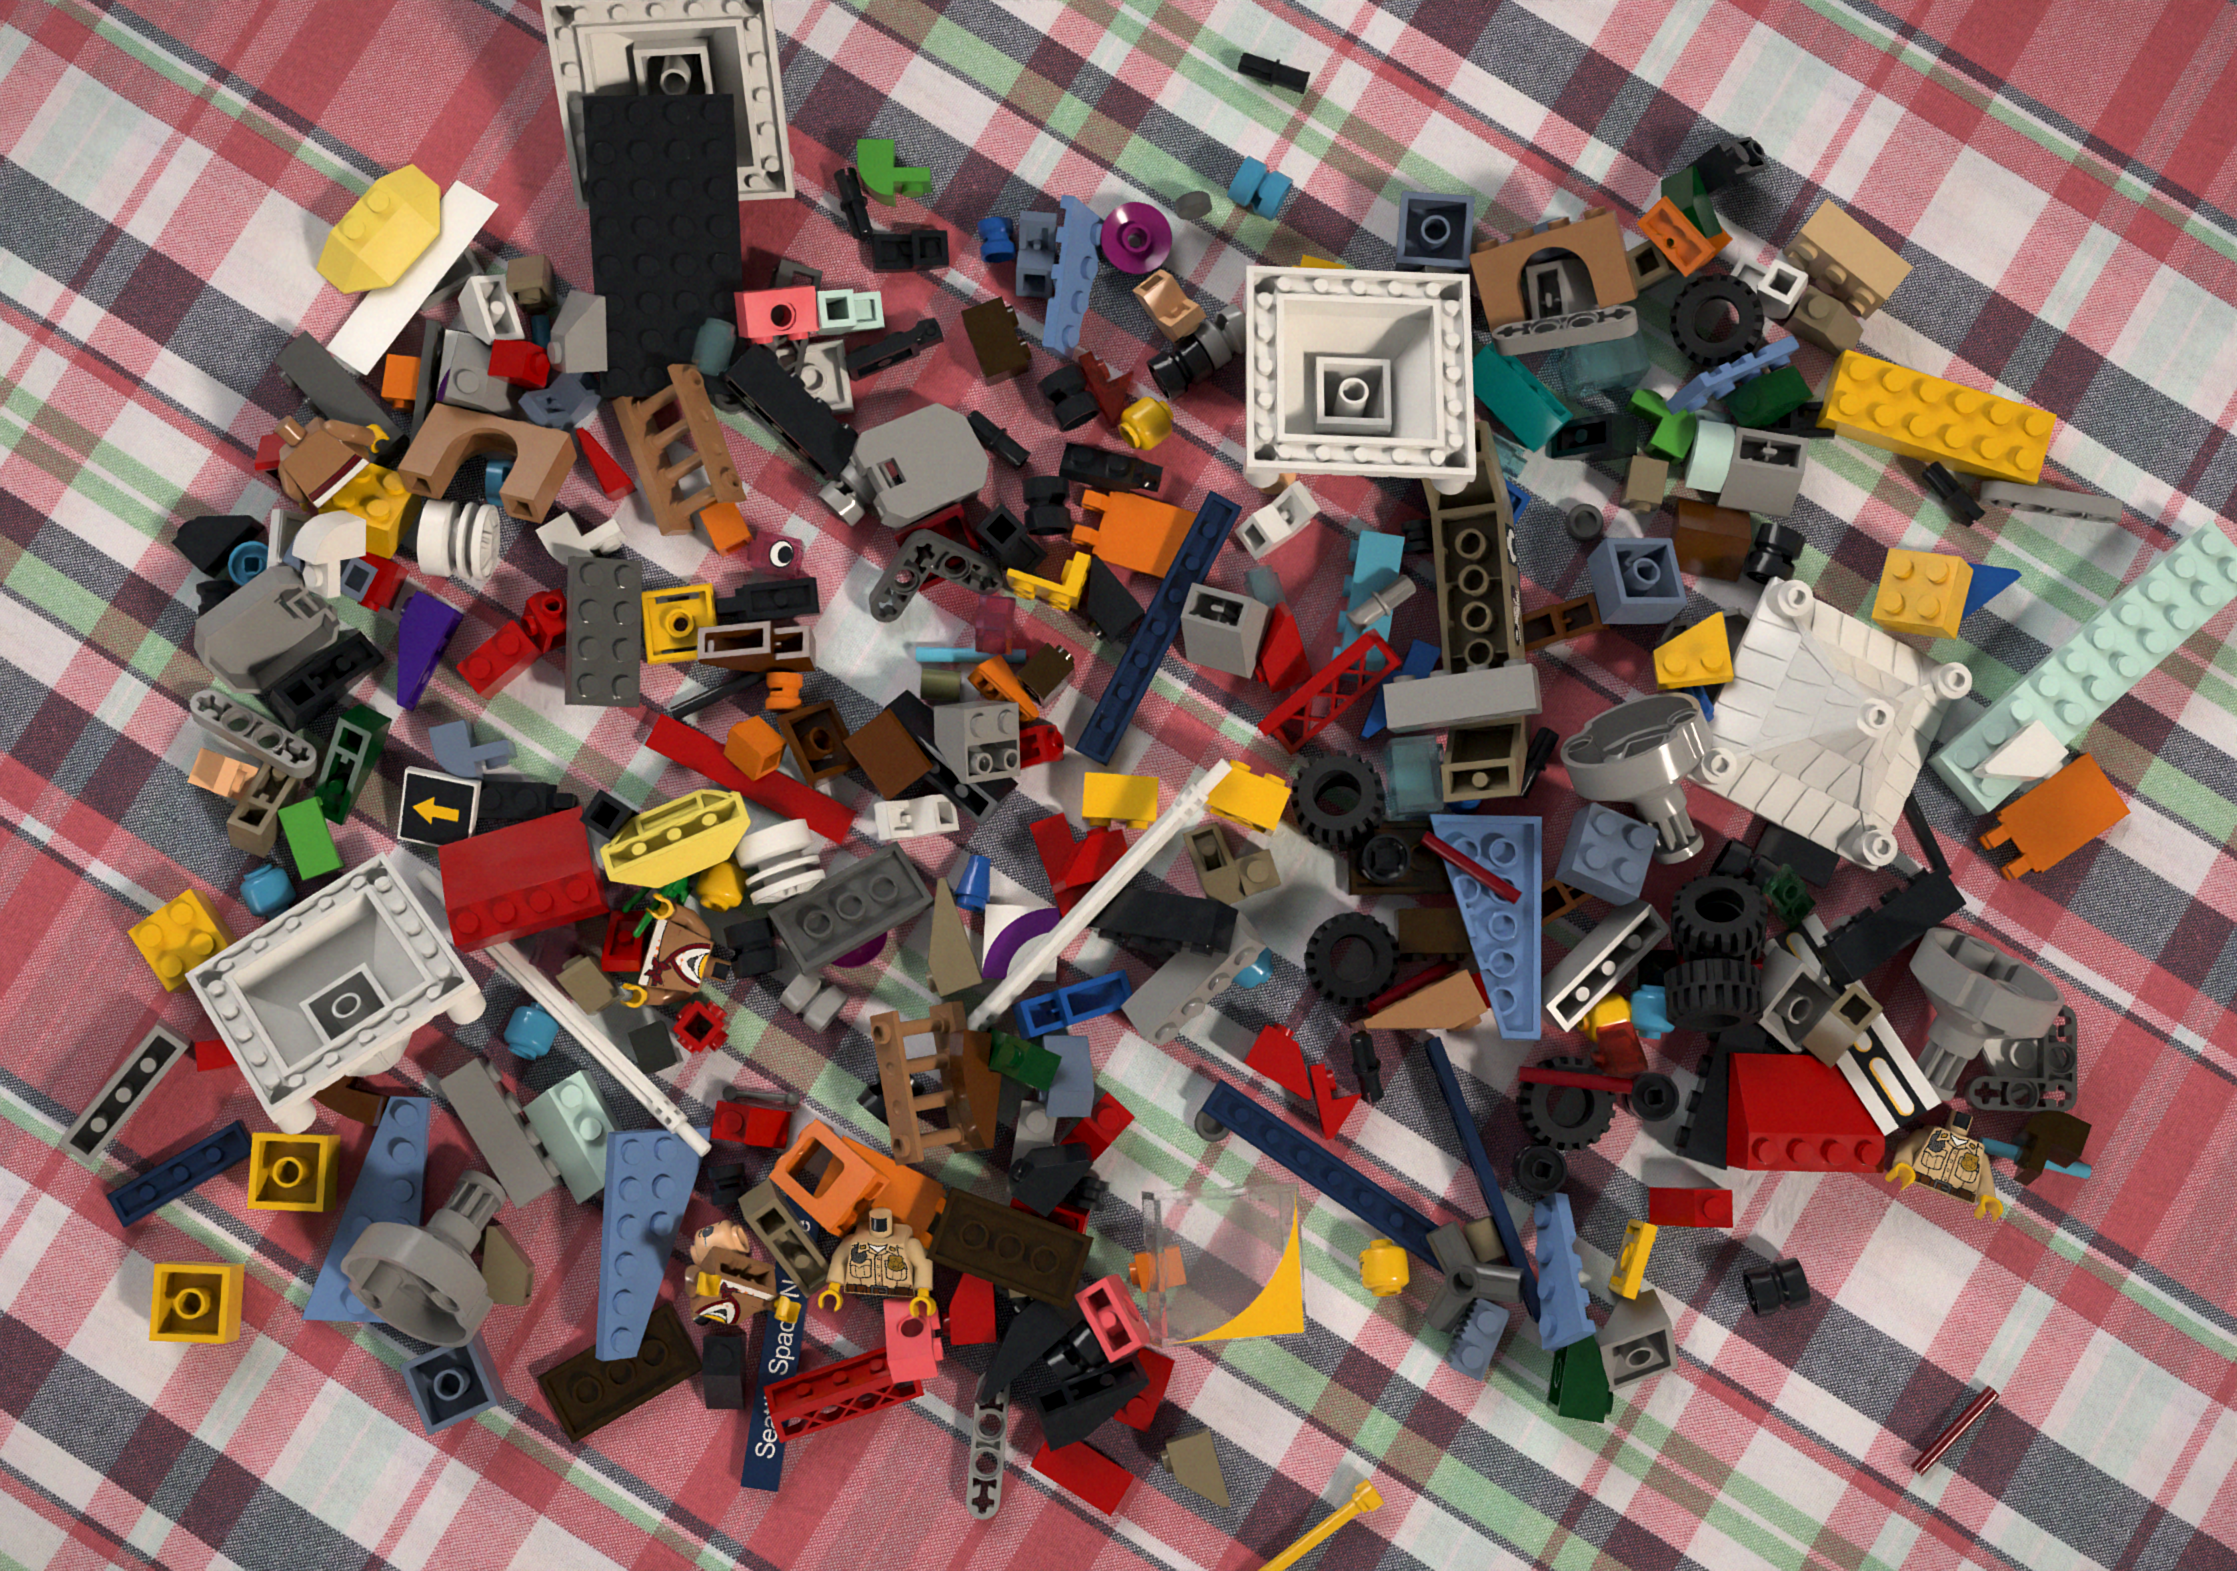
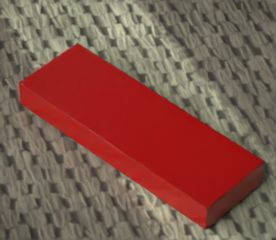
(1054, 846)

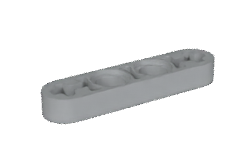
(1565, 330)
(2050, 502)
(250, 737)
(987, 1443)

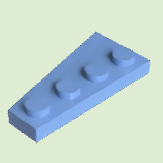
(1072, 277)
(1559, 1289)

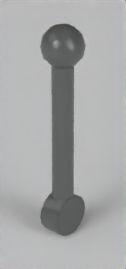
(731, 1093)

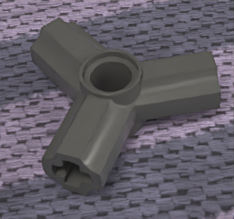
(1455, 1296)

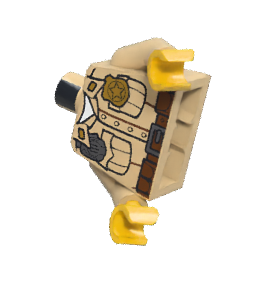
(1948, 1164)
(881, 1261)

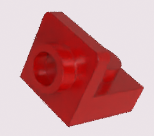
(1040, 746)

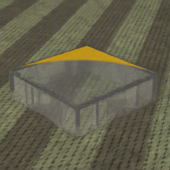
(1224, 1264)

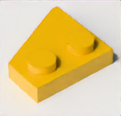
(1695, 656)

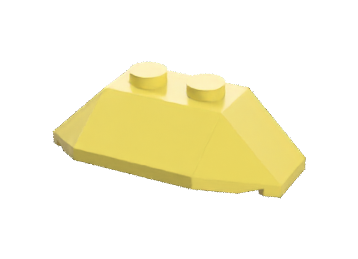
(382, 232)
(676, 839)

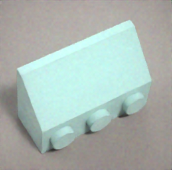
(574, 1130)

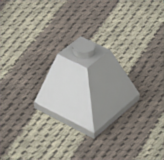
(579, 334)
(472, 387)
(1792, 999)
(1637, 1341)

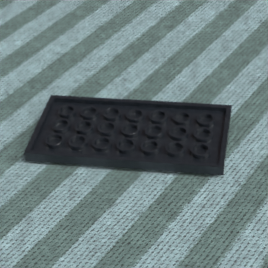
(662, 231)

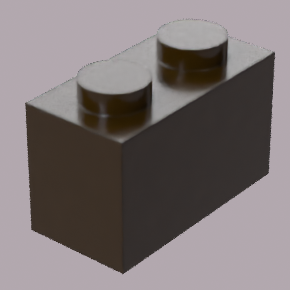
(995, 340)
(1047, 674)
(1431, 932)

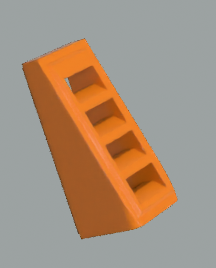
(998, 682)

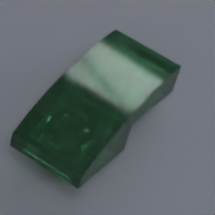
(1787, 897)

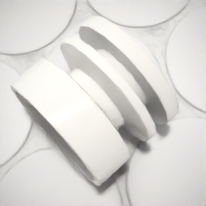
(458, 539)
(779, 861)

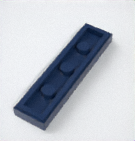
(181, 1173)

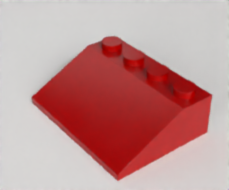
(521, 880)
(1798, 1117)

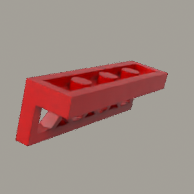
(1317, 684)
(835, 1385)

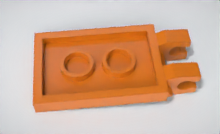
(1134, 532)
(2056, 817)
(909, 1195)

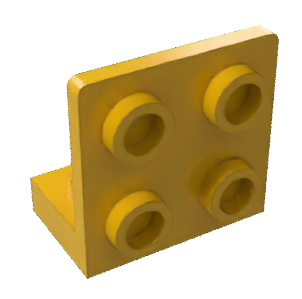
(1060, 597)

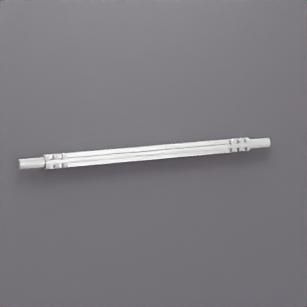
(1096, 899)
(585, 1033)

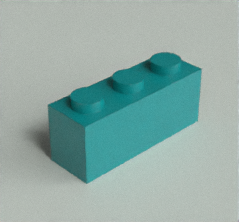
(1517, 398)

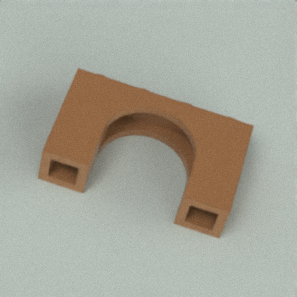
(1594, 239)
(457, 434)

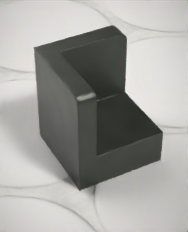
(654, 1048)

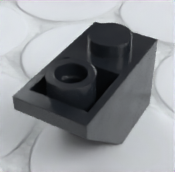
(1730, 164)

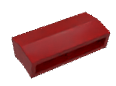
(1084, 1474)

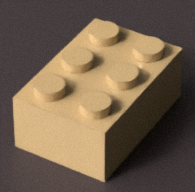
(1846, 260)

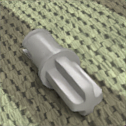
(1381, 603)

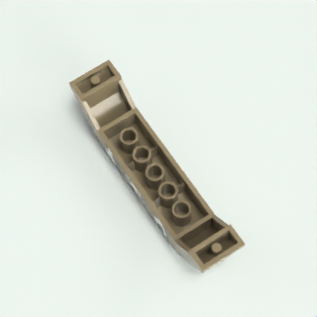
(1479, 621)

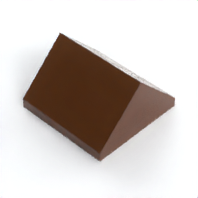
(1710, 540)
(815, 742)
(887, 754)

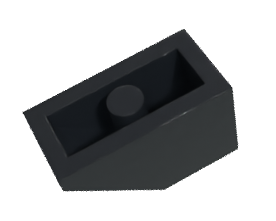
(1596, 439)
(211, 539)
(1110, 605)
(1049, 1174)
(724, 1370)

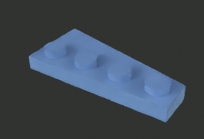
(1724, 377)

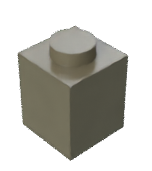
(1643, 484)
(1257, 873)

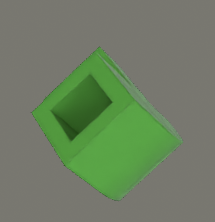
(883, 179)
(1672, 433)

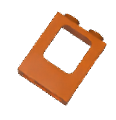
(1690, 247)
(848, 1195)

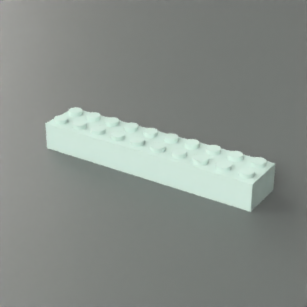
(2098, 660)

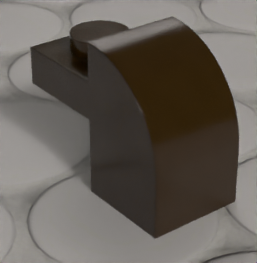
(2048, 1137)

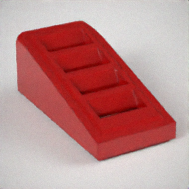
(611, 477)

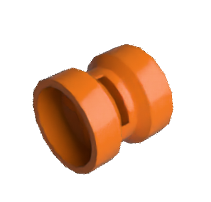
(783, 692)

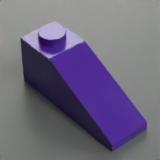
(423, 639)

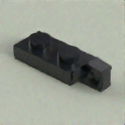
(894, 349)
(1109, 469)
(772, 601)
(521, 800)

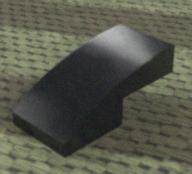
(910, 252)
(1802, 423)
(1808, 859)

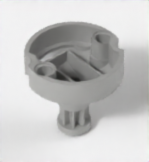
(1641, 757)
(1976, 999)
(425, 1275)

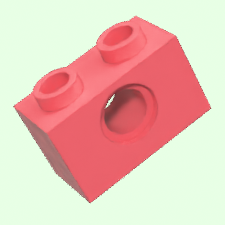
(755, 309)
(1113, 1317)
(911, 1340)

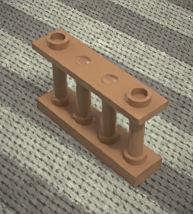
(652, 460)
(896, 1085)

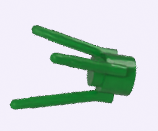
(671, 890)

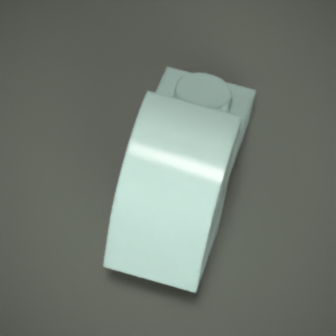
(848, 311)
(1710, 451)

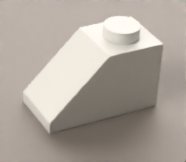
(490, 309)
(2025, 756)

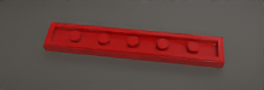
(771, 791)

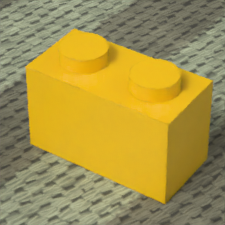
(1120, 799)

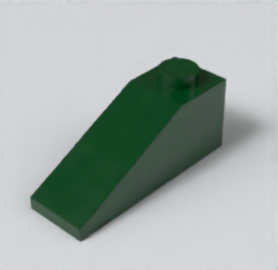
(350, 760)
(1022, 1060)

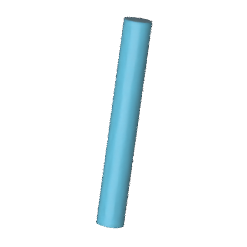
(968, 655)
(2009, 1151)

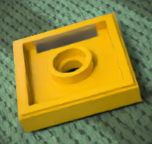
(660, 616)
(1632, 1258)

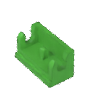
(310, 839)

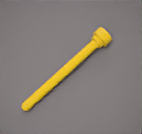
(1363, 1499)

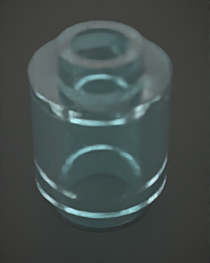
(714, 347)
(1510, 457)
(1264, 586)

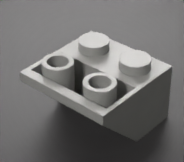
(1560, 288)
(1764, 472)
(1223, 629)
(979, 739)

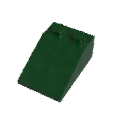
(1579, 1382)

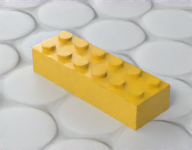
(1935, 420)

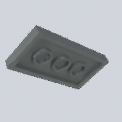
(603, 632)
(850, 908)

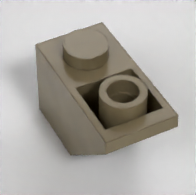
(532, 283)
(589, 985)
(1842, 1025)
(506, 1267)

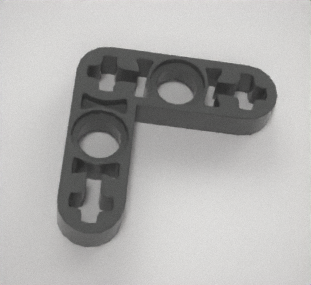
(934, 562)
(2046, 1075)

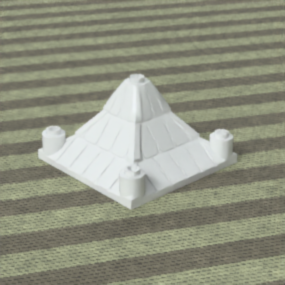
(675, 51)
(1359, 375)
(1825, 724)
(333, 989)

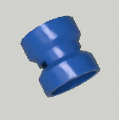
(996, 238)

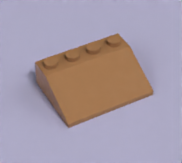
(1445, 1004)

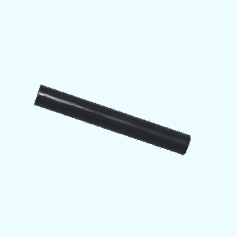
(717, 694)
(1925, 834)

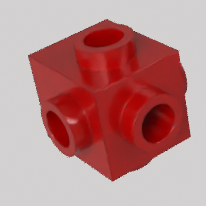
(546, 619)
(688, 1026)

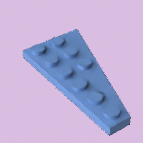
(1502, 934)
(386, 1190)
(644, 1204)

